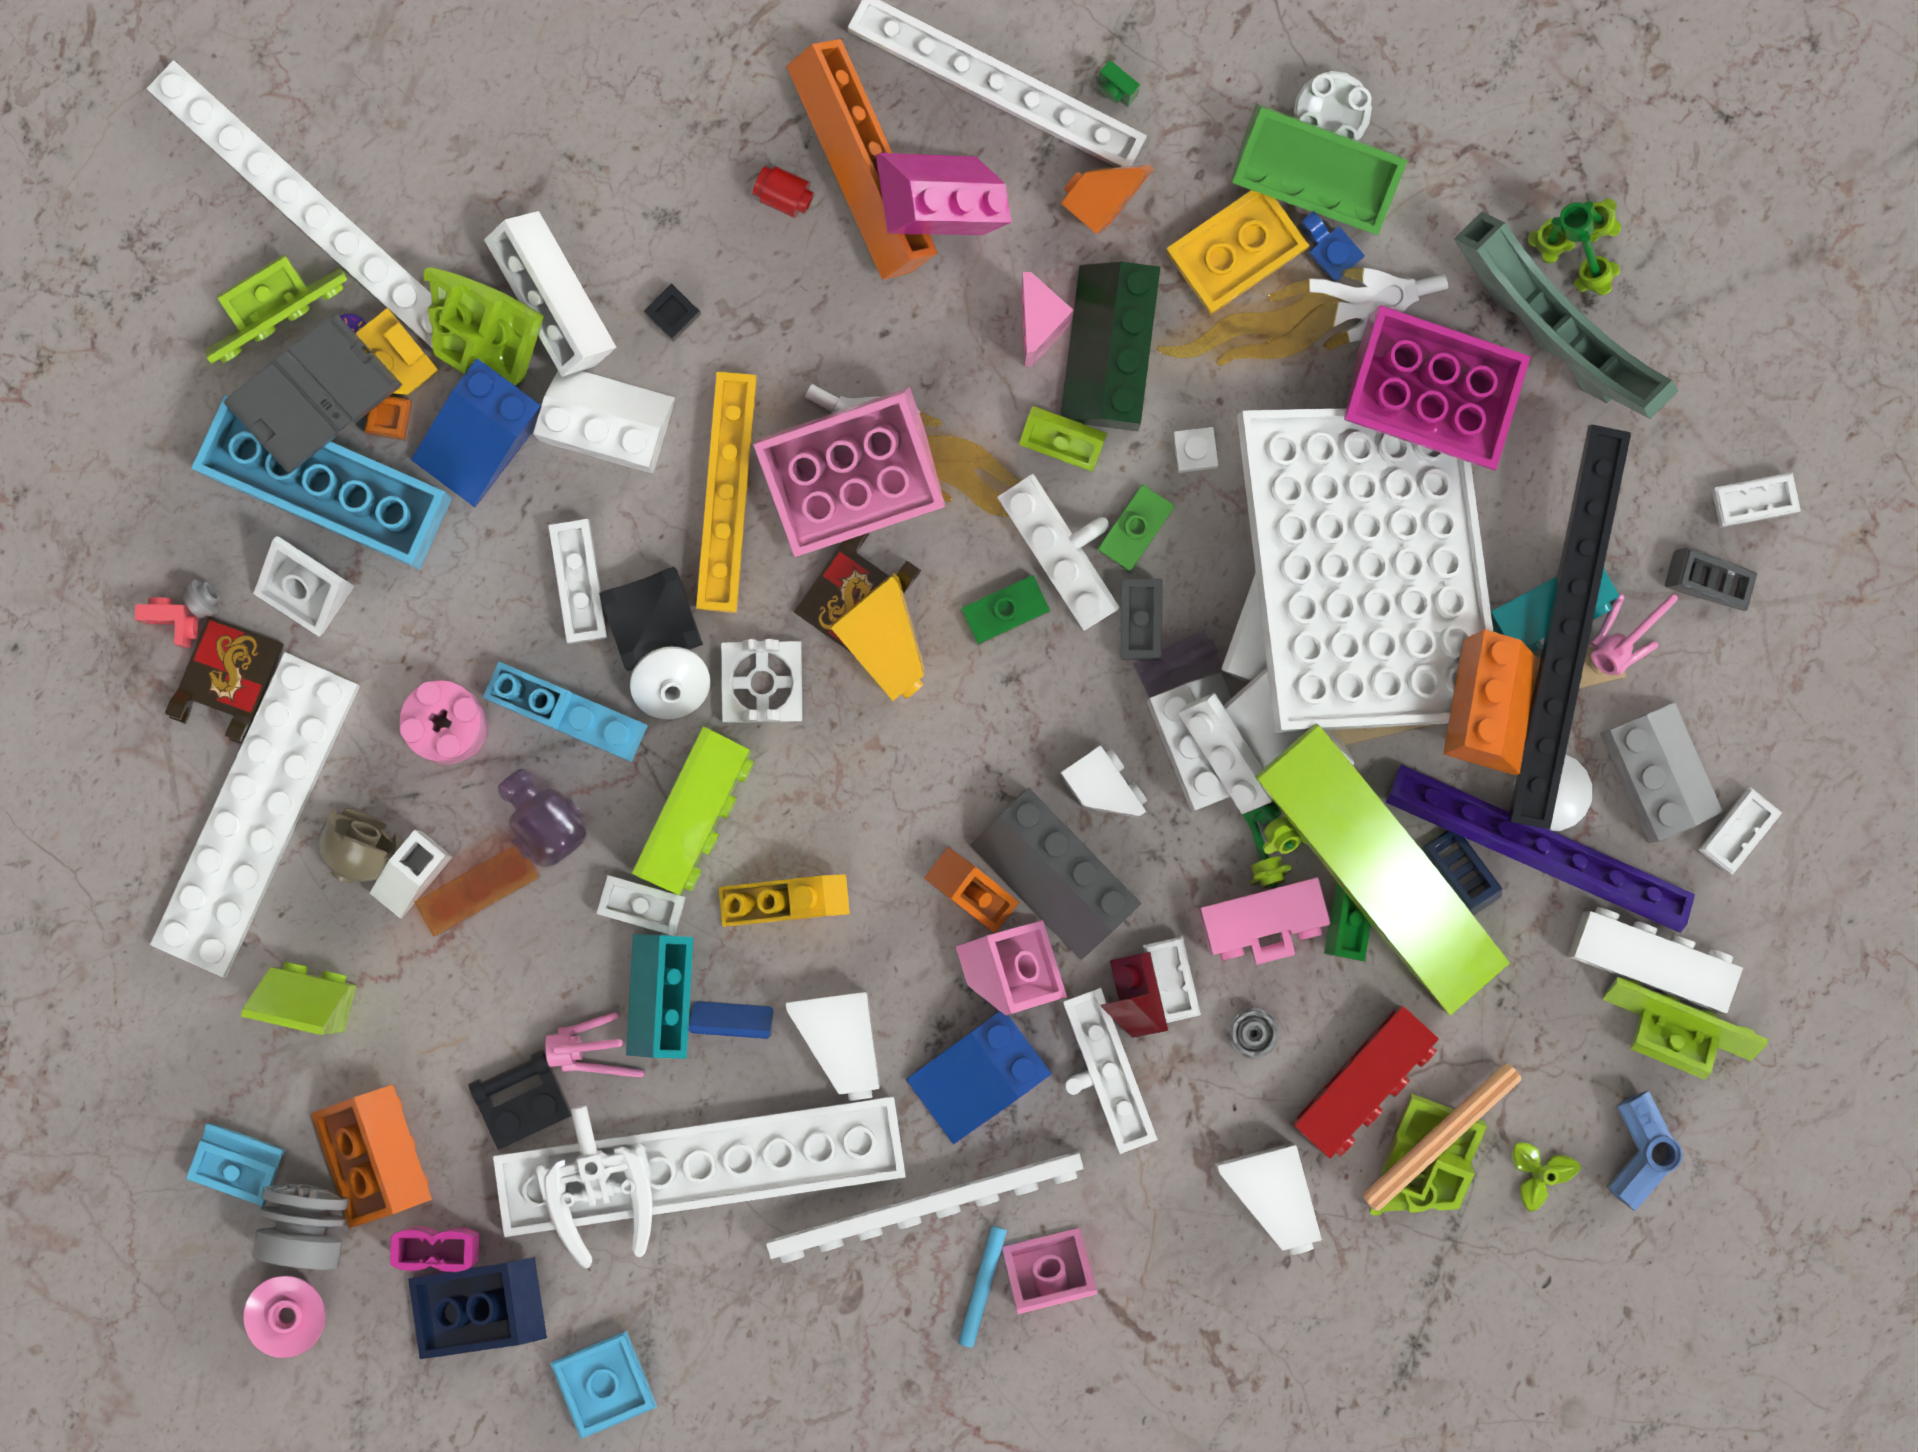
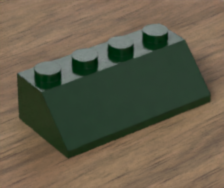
(1110, 344)

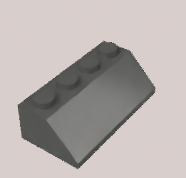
(1055, 873)

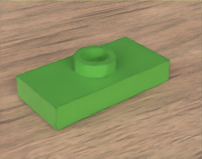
(1136, 528)

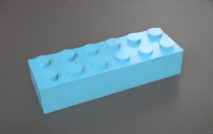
(329, 490)

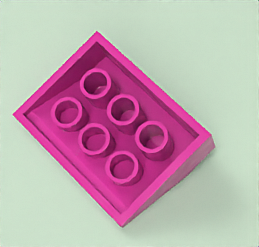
(1435, 387)

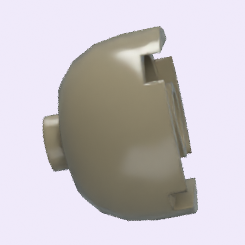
(356, 845)

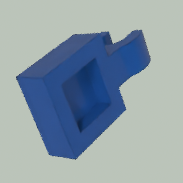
(1332, 250)

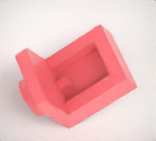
(163, 612)

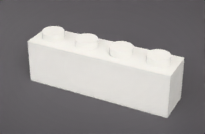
(548, 285)
(1655, 961)

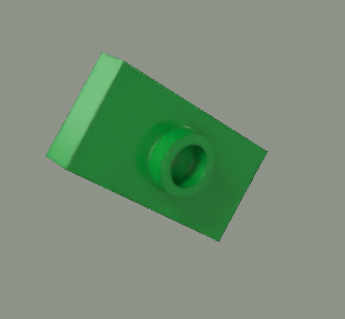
(1005, 610)

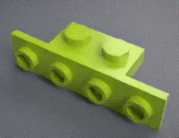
(266, 300)
(1678, 1032)

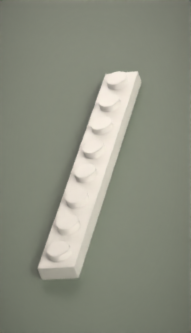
(996, 83)
(908, 1212)

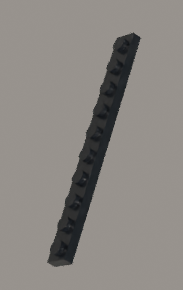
(1569, 625)

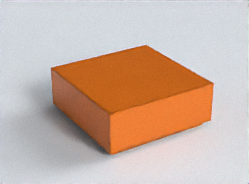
(389, 419)

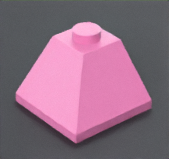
(1013, 968)

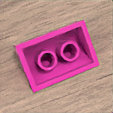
(941, 195)

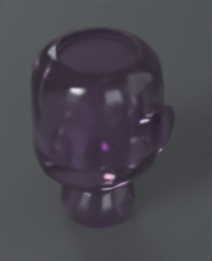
(544, 823)

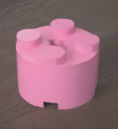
(439, 700)

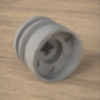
(300, 1227)

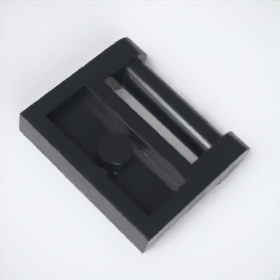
(526, 1112)

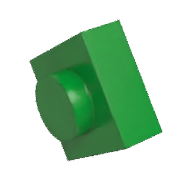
(1117, 84)

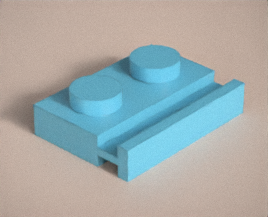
(235, 1163)

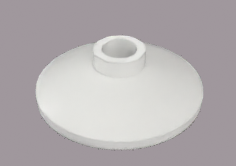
(665, 669)

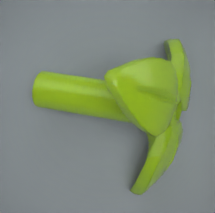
(1556, 1170)

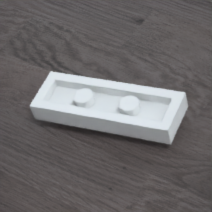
(578, 581)
(1226, 751)

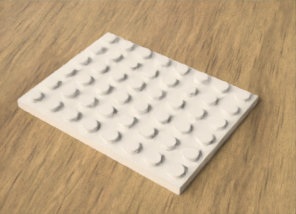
(1360, 570)

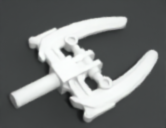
(593, 1170)

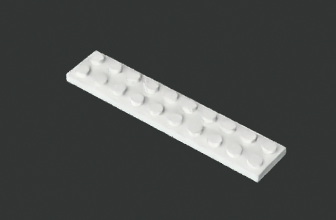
(720, 1163)

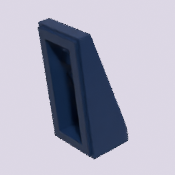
(1484, 876)

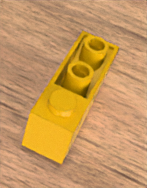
(784, 900)

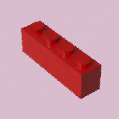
(1365, 1081)

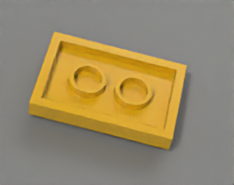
(1236, 249)

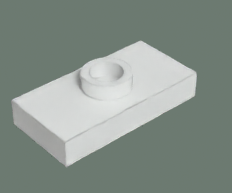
(1756, 500)
(1740, 831)
(1174, 979)

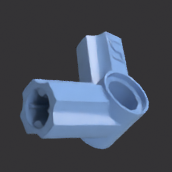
(1647, 1129)

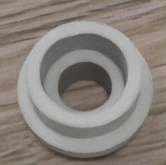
(201, 598)

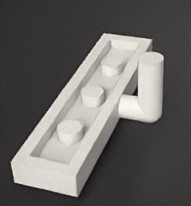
(1061, 550)
(1108, 1072)

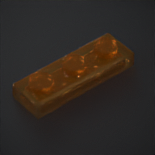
(476, 890)

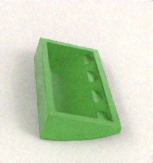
(1317, 169)

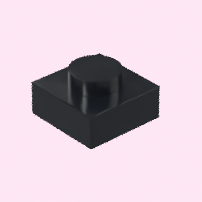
(672, 312)

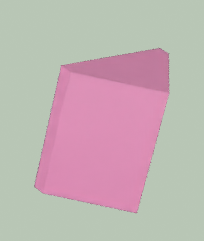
(1043, 317)
(1049, 1270)

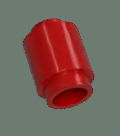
(783, 191)

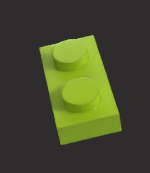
(1062, 438)

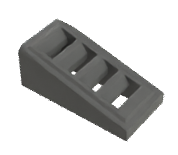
(1686, 572)

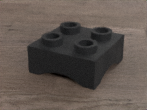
(650, 616)

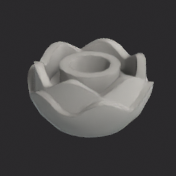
(1266, 1036)

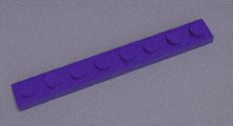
(1541, 849)

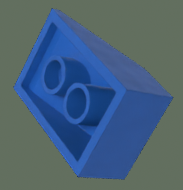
(477, 433)
(978, 1076)

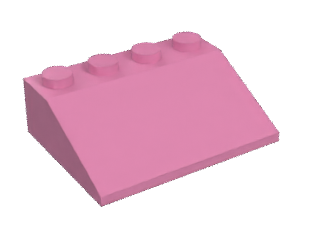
(851, 472)

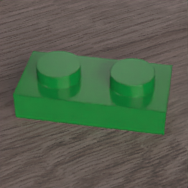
(1347, 929)

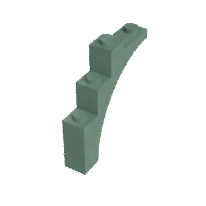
(1556, 324)

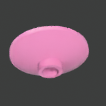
(264, 1319)

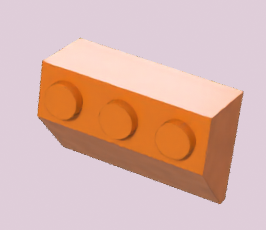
(1491, 702)
(371, 1155)

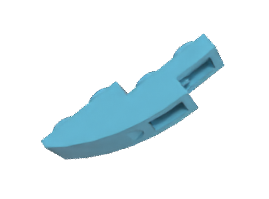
(565, 711)

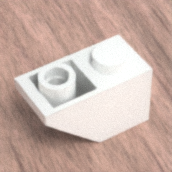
(1100, 786)
(409, 872)

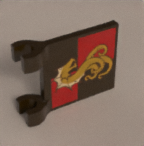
(843, 584)
(227, 674)

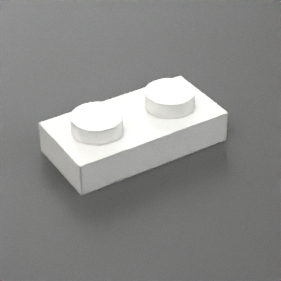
(641, 905)

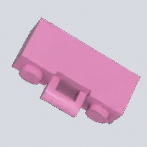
(1243, 920)

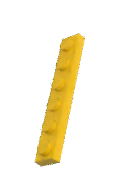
(726, 492)

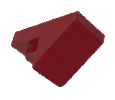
(1139, 1002)

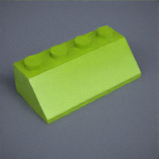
(693, 812)

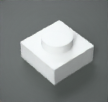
(1195, 449)

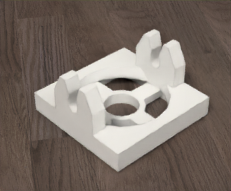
(734, 653)

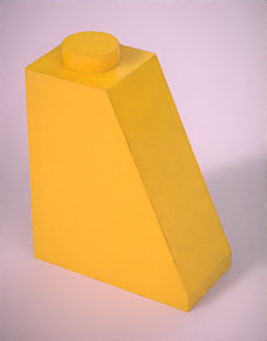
(884, 639)

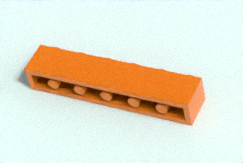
(851, 142)

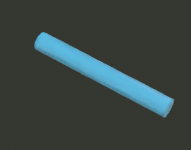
(982, 1286)

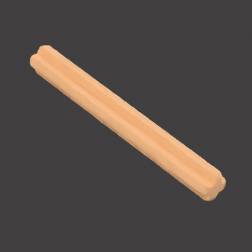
(1441, 1137)

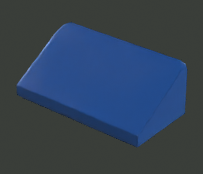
(731, 1020)

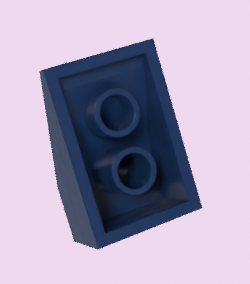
(477, 1308)

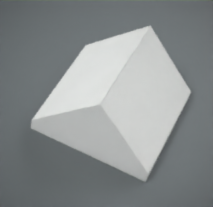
(301, 587)

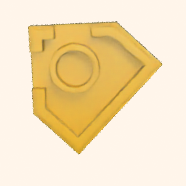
(397, 351)

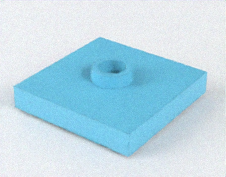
(603, 1384)

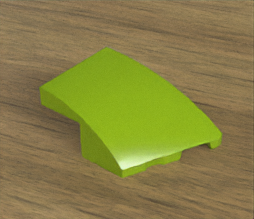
(481, 324)
(1448, 1176)

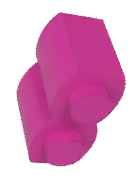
(423, 1246)

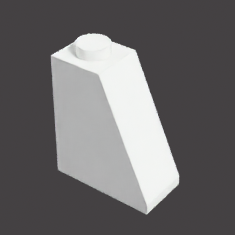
(841, 1040)
(1276, 1195)

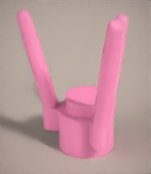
(1613, 652)
(565, 1049)

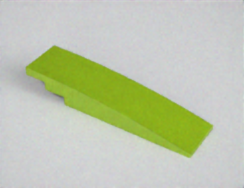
(1382, 869)

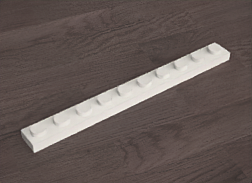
(295, 197)

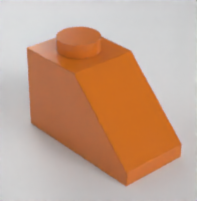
(1103, 193)
(971, 890)

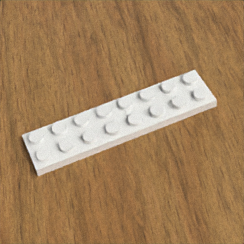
(255, 815)

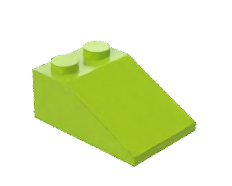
(302, 1000)

